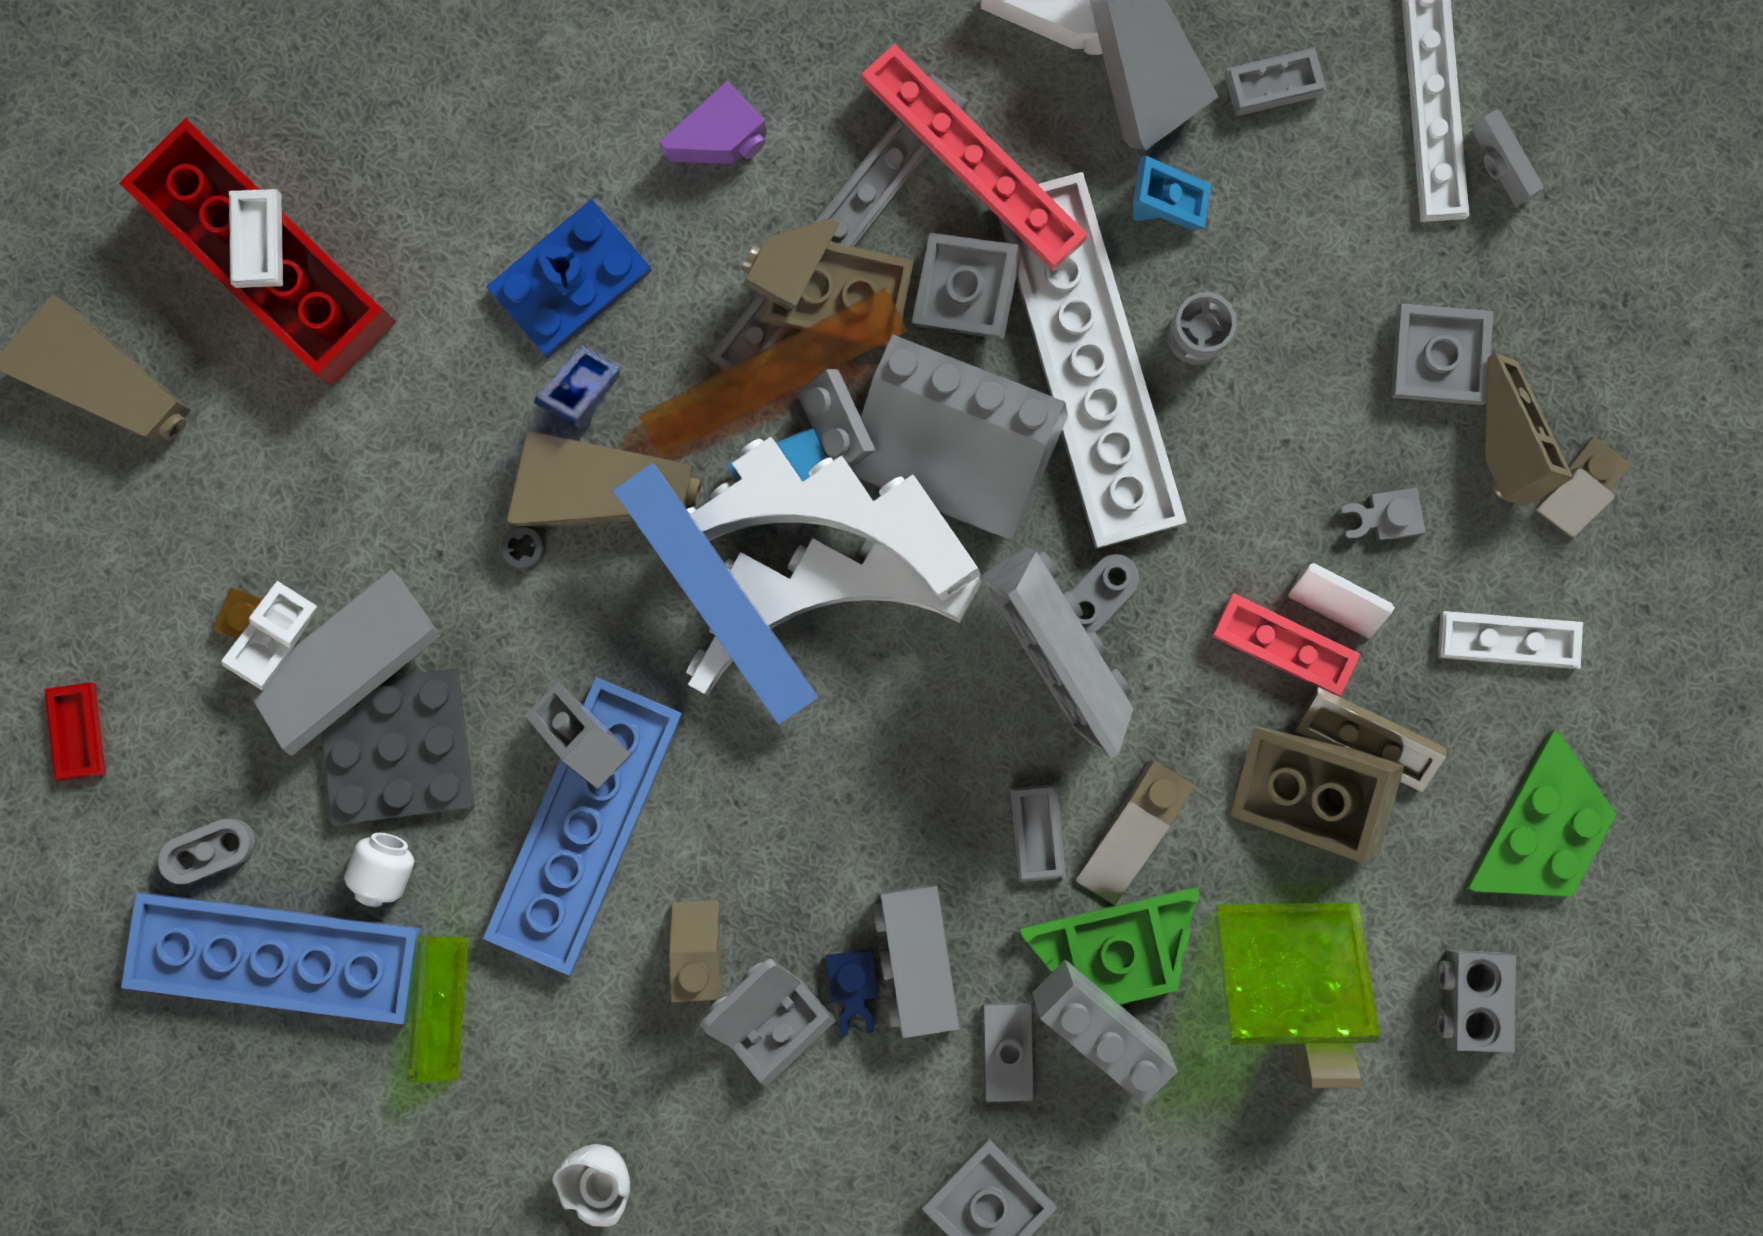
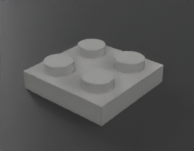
(966, 285)
(1441, 354)
(988, 1197)

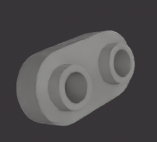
(1103, 595)
(208, 851)

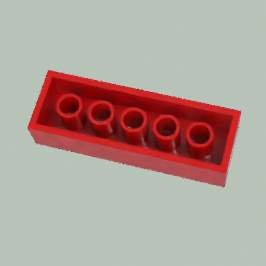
(317, 309)

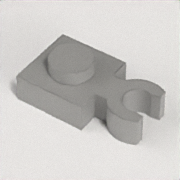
(1390, 515)

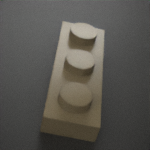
(1351, 726)

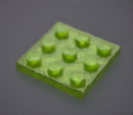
(1296, 974)

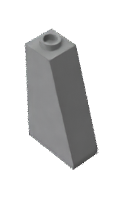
(1149, 69)

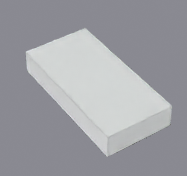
(255, 238)

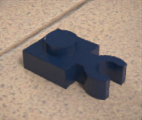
(851, 981)

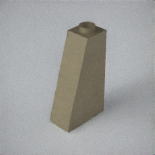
(83, 367)
(575, 481)

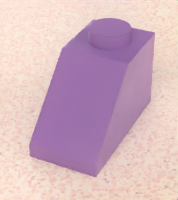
(717, 131)

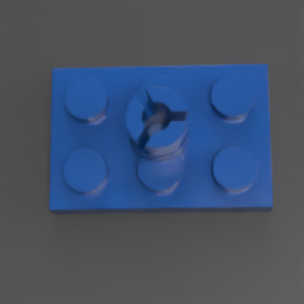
(569, 278)

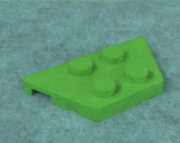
(1547, 828)
(1122, 948)

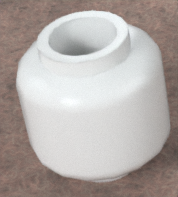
(379, 869)

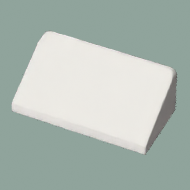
(1340, 600)

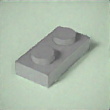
(835, 418)

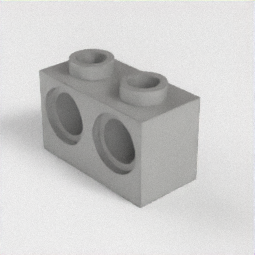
(1492, 999)

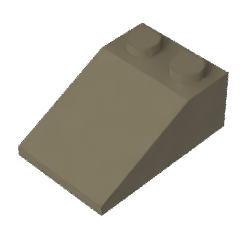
(1317, 793)

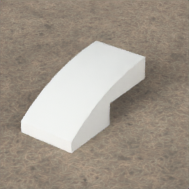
(269, 636)

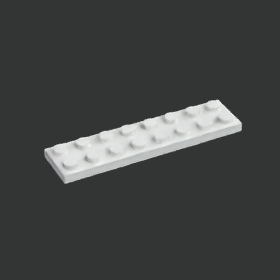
(1097, 373)

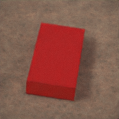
(75, 731)

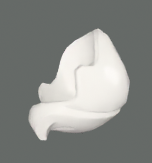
(594, 1184)

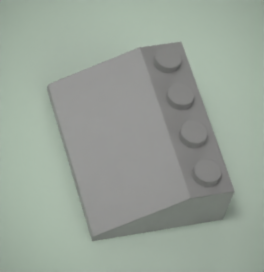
(961, 433)
(1061, 648)

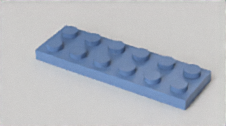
(581, 836)
(271, 958)

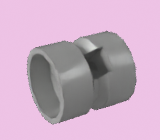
(1201, 328)

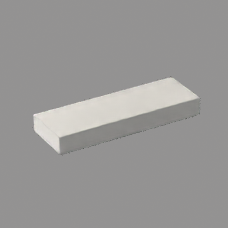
(1510, 640)

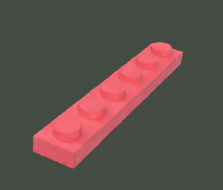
(974, 157)

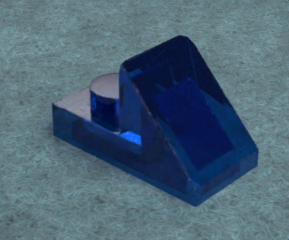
(578, 387)

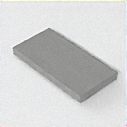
(343, 662)

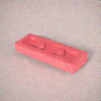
(1285, 645)

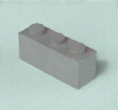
(917, 961)
(1104, 1032)

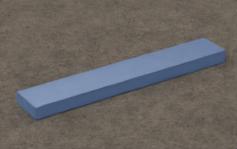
(715, 593)

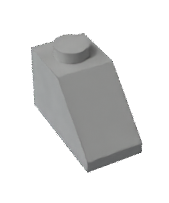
(577, 735)

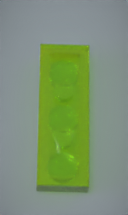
(437, 1008)

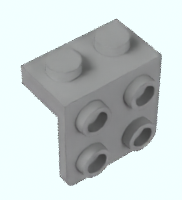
(768, 1020)

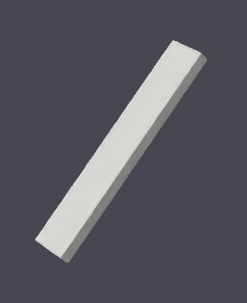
(1435, 110)

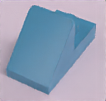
(1170, 195)

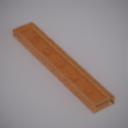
(772, 372)

